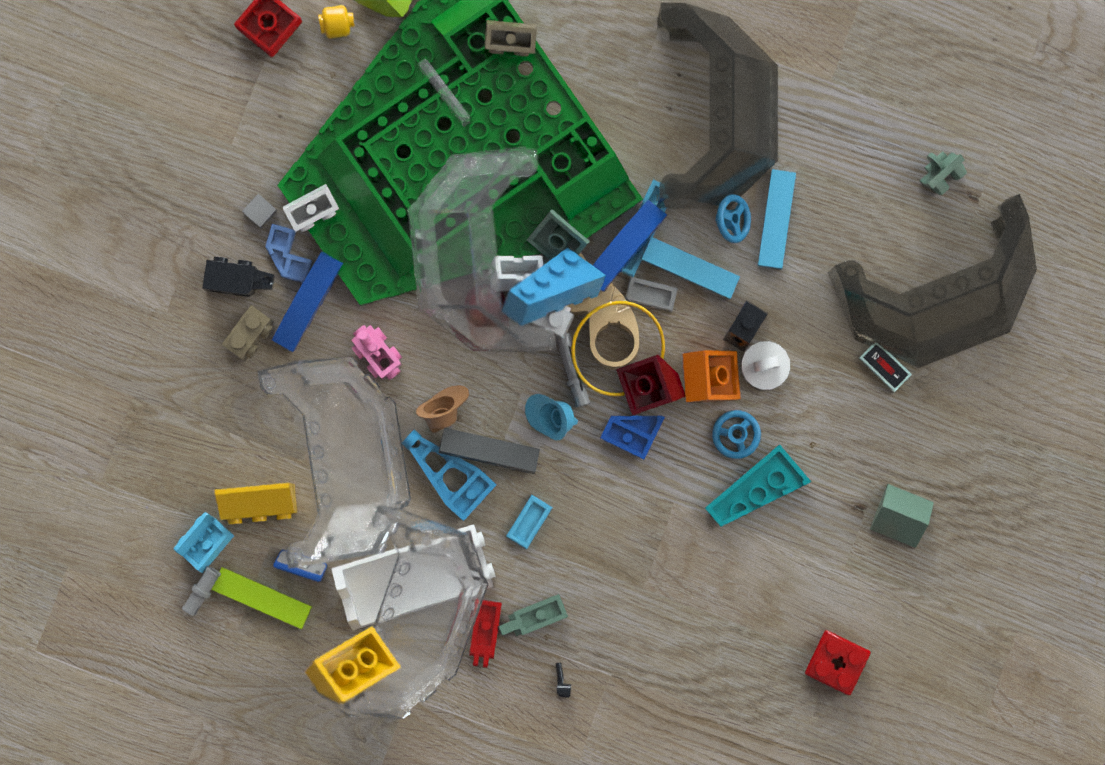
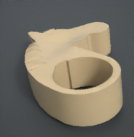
(610, 315)

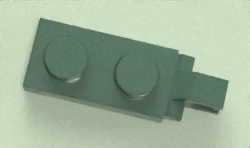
(535, 616)

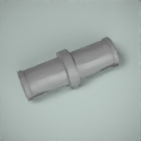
(201, 591)

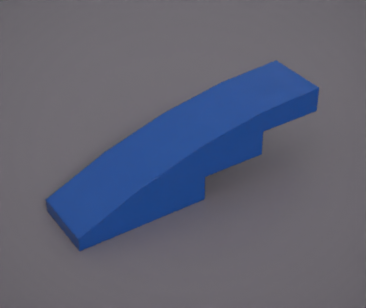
(629, 242)
(307, 301)

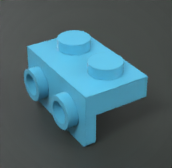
(203, 541)

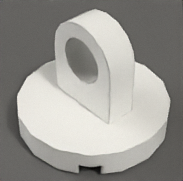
(765, 365)

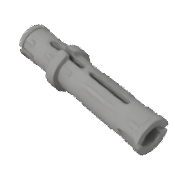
(574, 382)

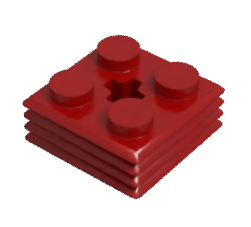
(270, 38)
(822, 668)

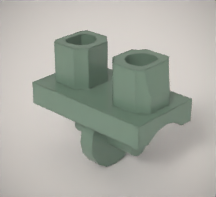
(941, 167)

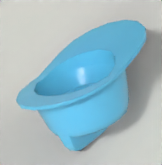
(549, 416)

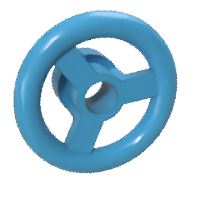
(731, 218)
(742, 451)

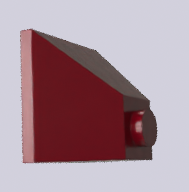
(650, 384)

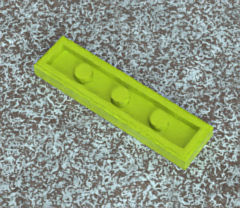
(262, 598)

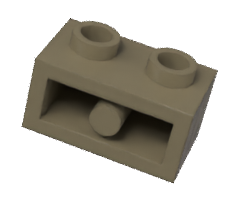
(510, 37)
(248, 333)

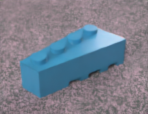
(552, 287)

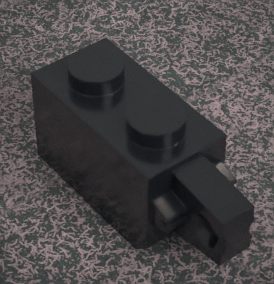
(234, 278)

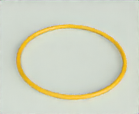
(584, 320)

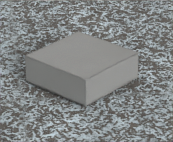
(259, 211)

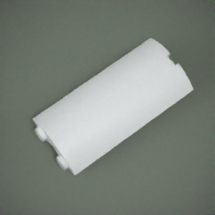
(366, 580)

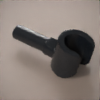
(563, 690)

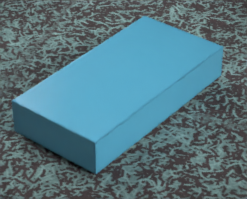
(529, 522)

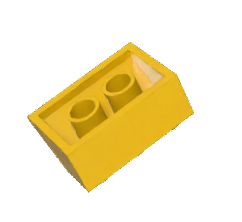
(256, 502)
(352, 667)

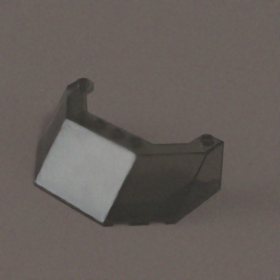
(740, 110)
(951, 310)

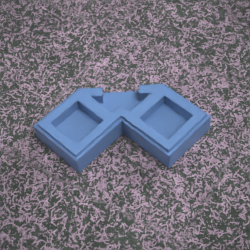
(279, 247)

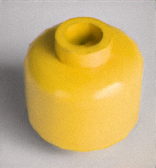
(335, 22)

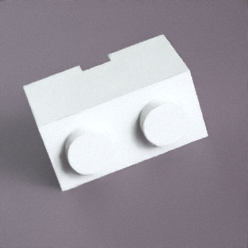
(515, 270)

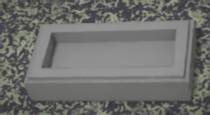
(651, 294)

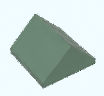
(556, 235)
(902, 516)

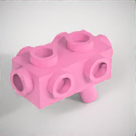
(371, 345)

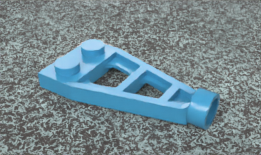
(469, 495)

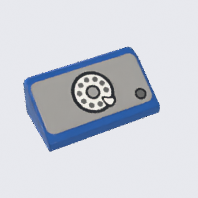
(312, 572)

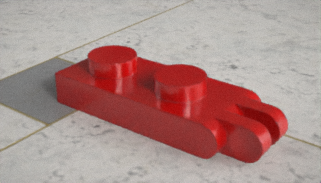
(485, 632)

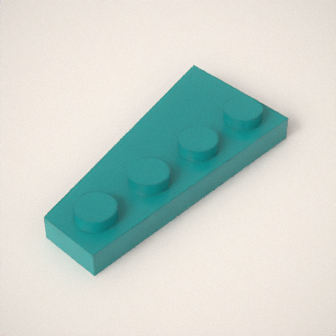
(762, 484)

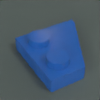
(632, 433)

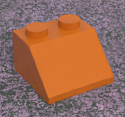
(711, 376)

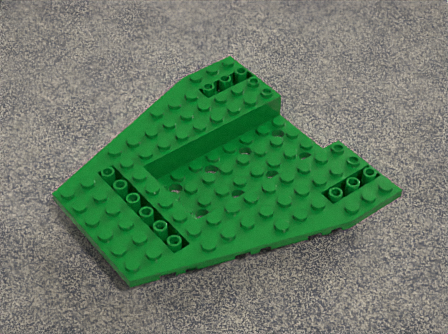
(399, 107)

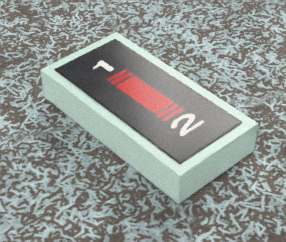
(885, 367)

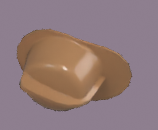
(442, 408)

